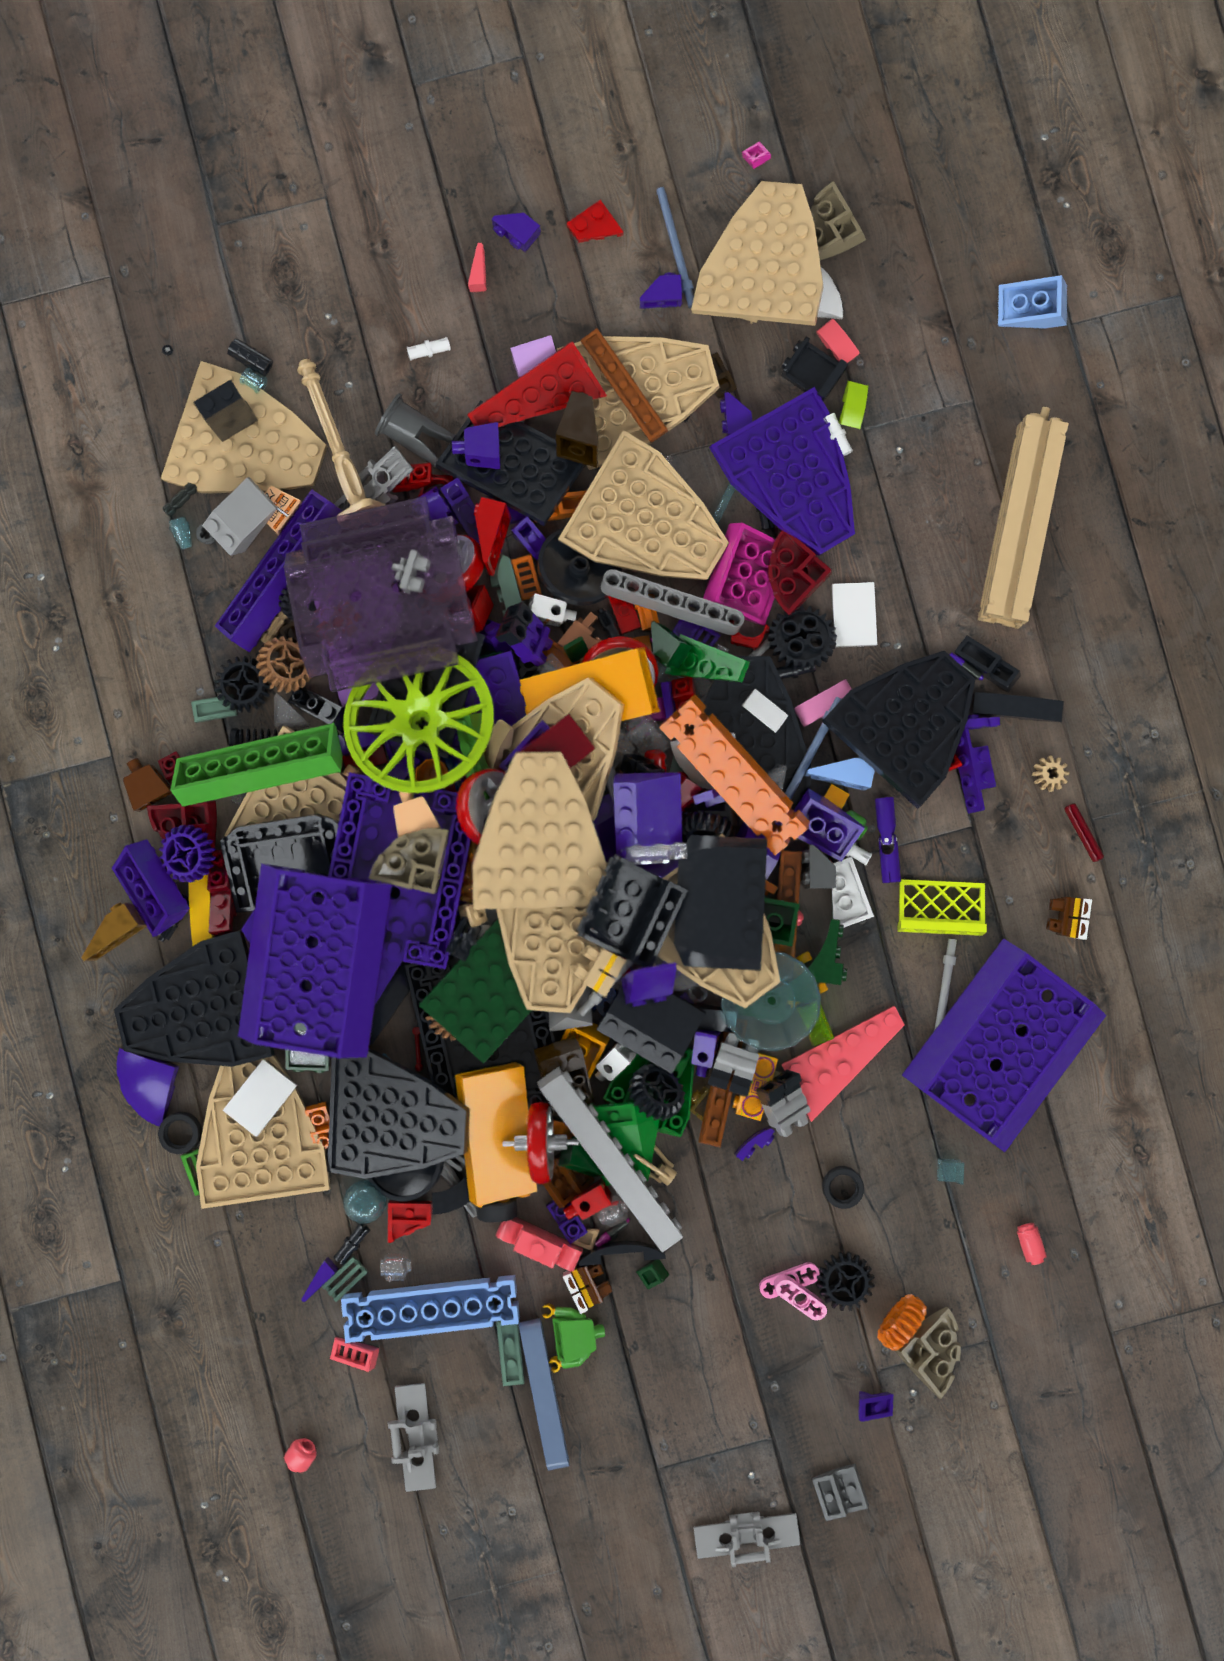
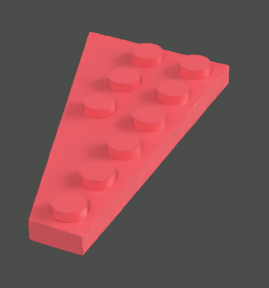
(835, 1063)

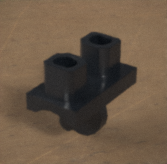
(463, 939)

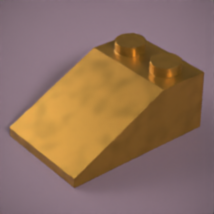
(114, 930)

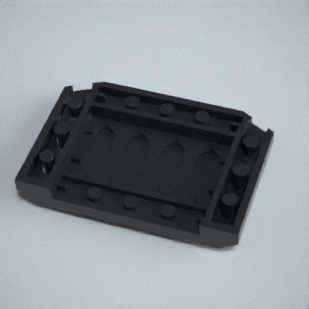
(290, 842)
(723, 904)

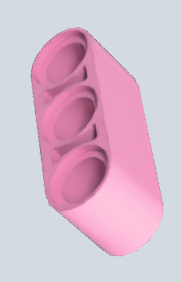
(817, 706)

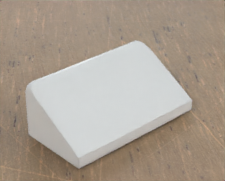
(765, 710)

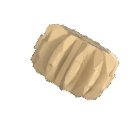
(1057, 771)

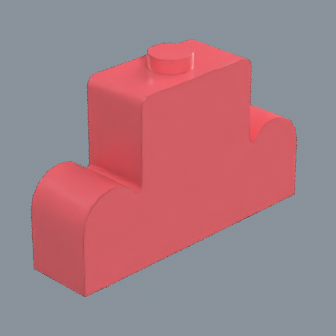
(539, 1244)

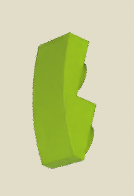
(854, 404)

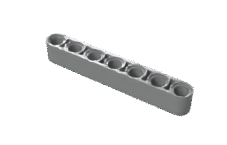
(682, 599)

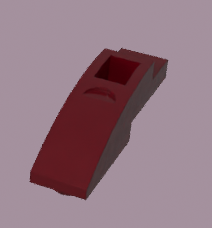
(221, 900)

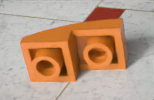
(320, 1117)

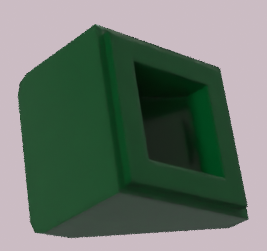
(576, 649)
(653, 1273)

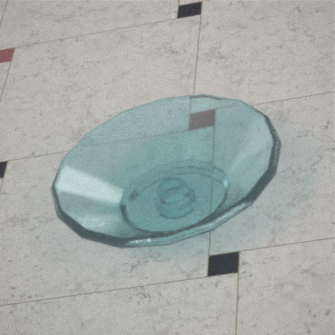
(787, 1020)

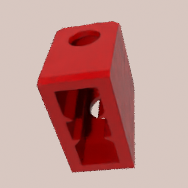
(596, 1195)

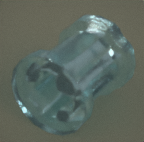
(253, 380)

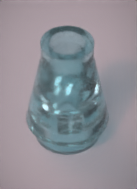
(181, 532)

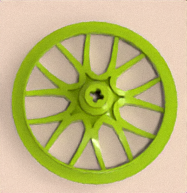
(405, 724)

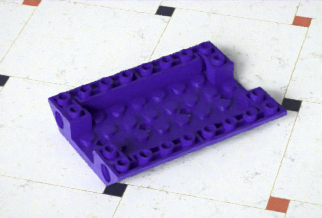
(417, 919)
(341, 967)
(984, 1028)

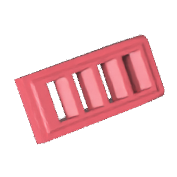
(477, 277)
(365, 1349)

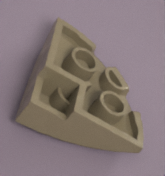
(834, 223)
(413, 860)
(934, 1351)

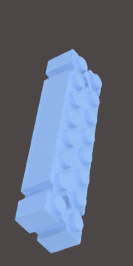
(430, 1308)

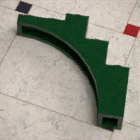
(824, 965)

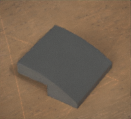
(840, 1492)

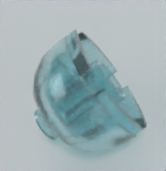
(364, 1202)

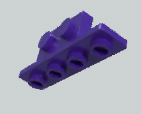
(975, 772)

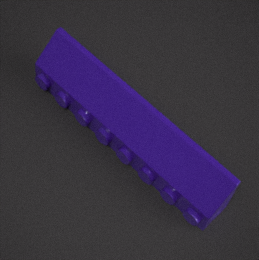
(258, 599)

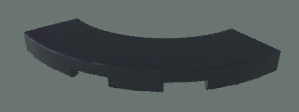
(450, 1199)

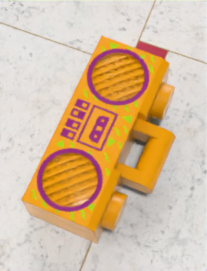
(751, 1105)

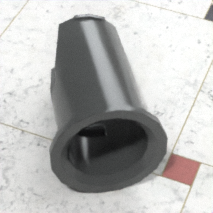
(406, 424)

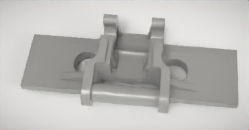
(377, 488)
(421, 1436)
(747, 1529)

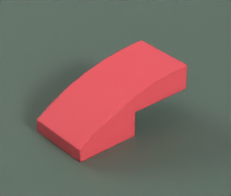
(837, 341)

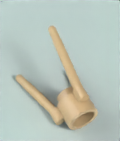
(662, 1173)

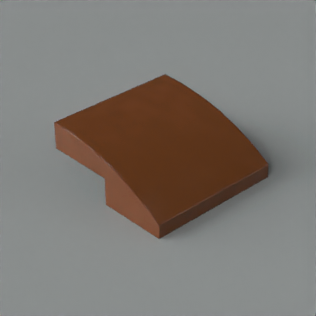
(566, 1184)

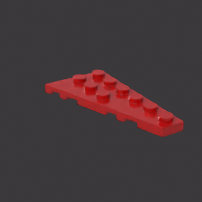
(540, 390)

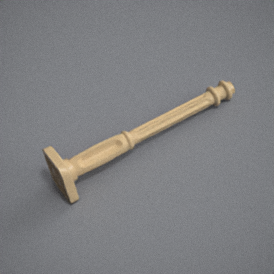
(345, 469)

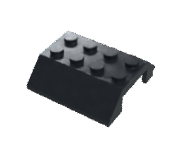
(631, 912)

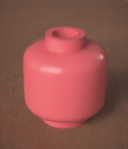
(300, 1455)

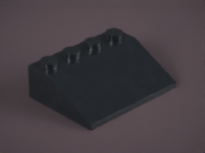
(652, 1030)

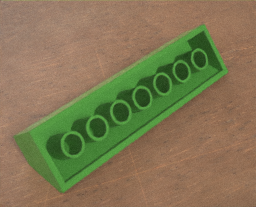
(257, 765)

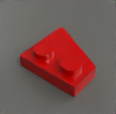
(594, 223)
(407, 1216)

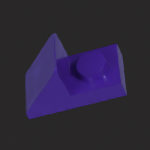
(528, 536)
(875, 1405)

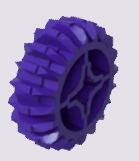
(176, 847)

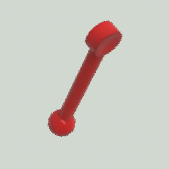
(418, 1067)

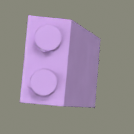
(531, 354)

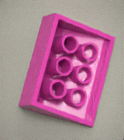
(742, 574)

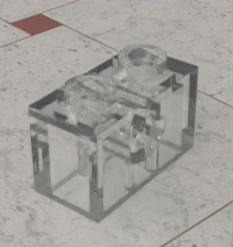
(646, 734)

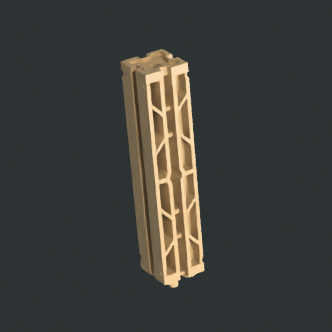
(1023, 520)

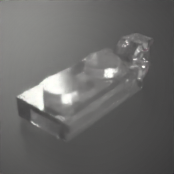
(656, 854)

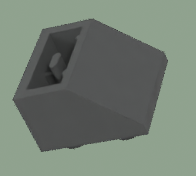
(819, 870)

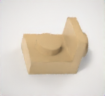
(475, 916)

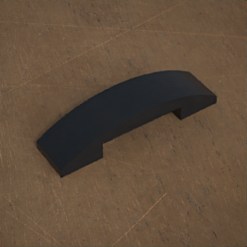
(593, 1257)

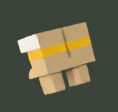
(602, 960)

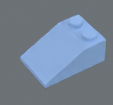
(1033, 303)
(848, 773)

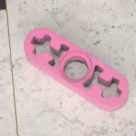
(802, 1270)
(796, 1288)

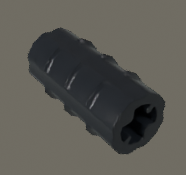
(250, 357)

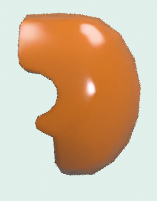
(427, 771)

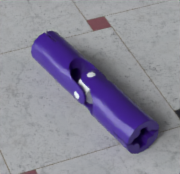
(886, 825)

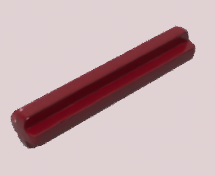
(1084, 832)

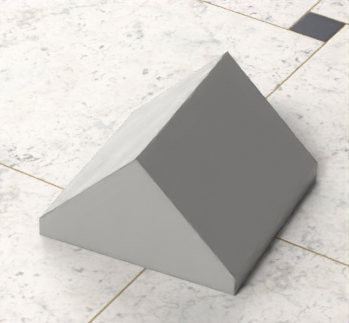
(563, 1021)

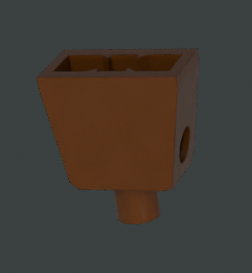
(145, 785)

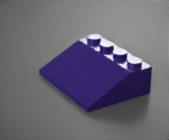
(647, 809)

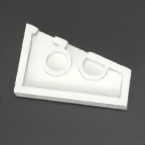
(849, 898)

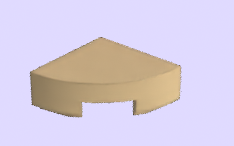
(588, 1240)

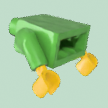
(573, 1336)

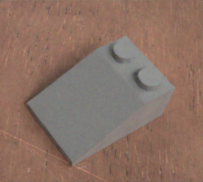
(240, 517)

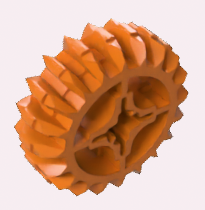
(902, 1322)

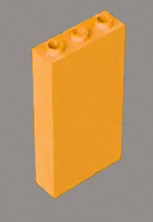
(621, 674)
(496, 1115)

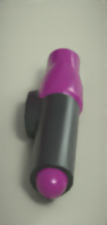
(612, 1233)

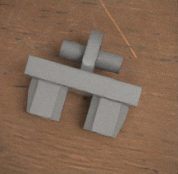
(408, 570)

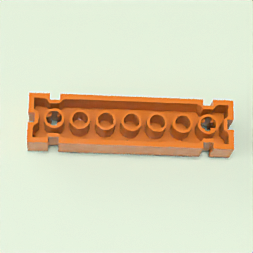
(735, 774)

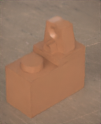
(581, 628)

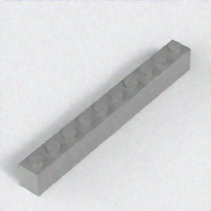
(610, 1159)

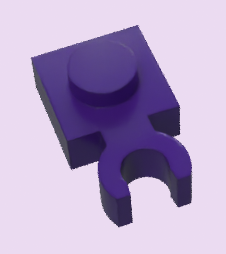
(975, 722)

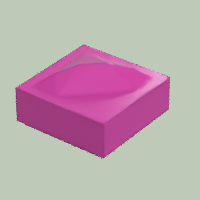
(756, 155)

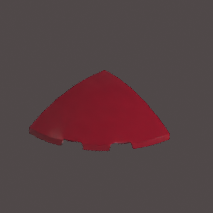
(794, 572)
(167, 816)

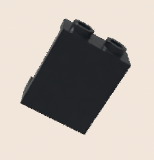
(812, 368)

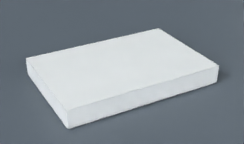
(854, 614)
(260, 1097)

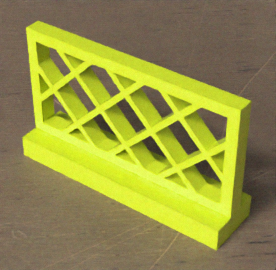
(945, 925)

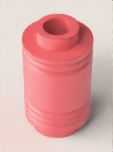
(1031, 1243)

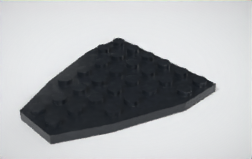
(908, 722)
(760, 741)
(193, 1008)
(390, 1119)

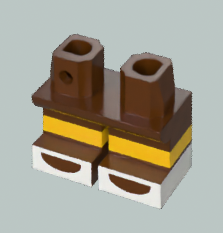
(1068, 908)
(584, 1286)

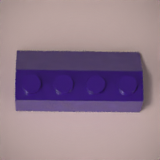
(150, 887)

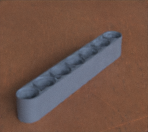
(544, 1394)

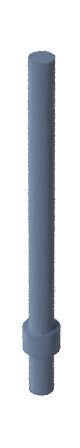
(686, 284)
(809, 754)

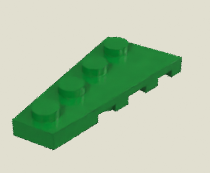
(709, 663)

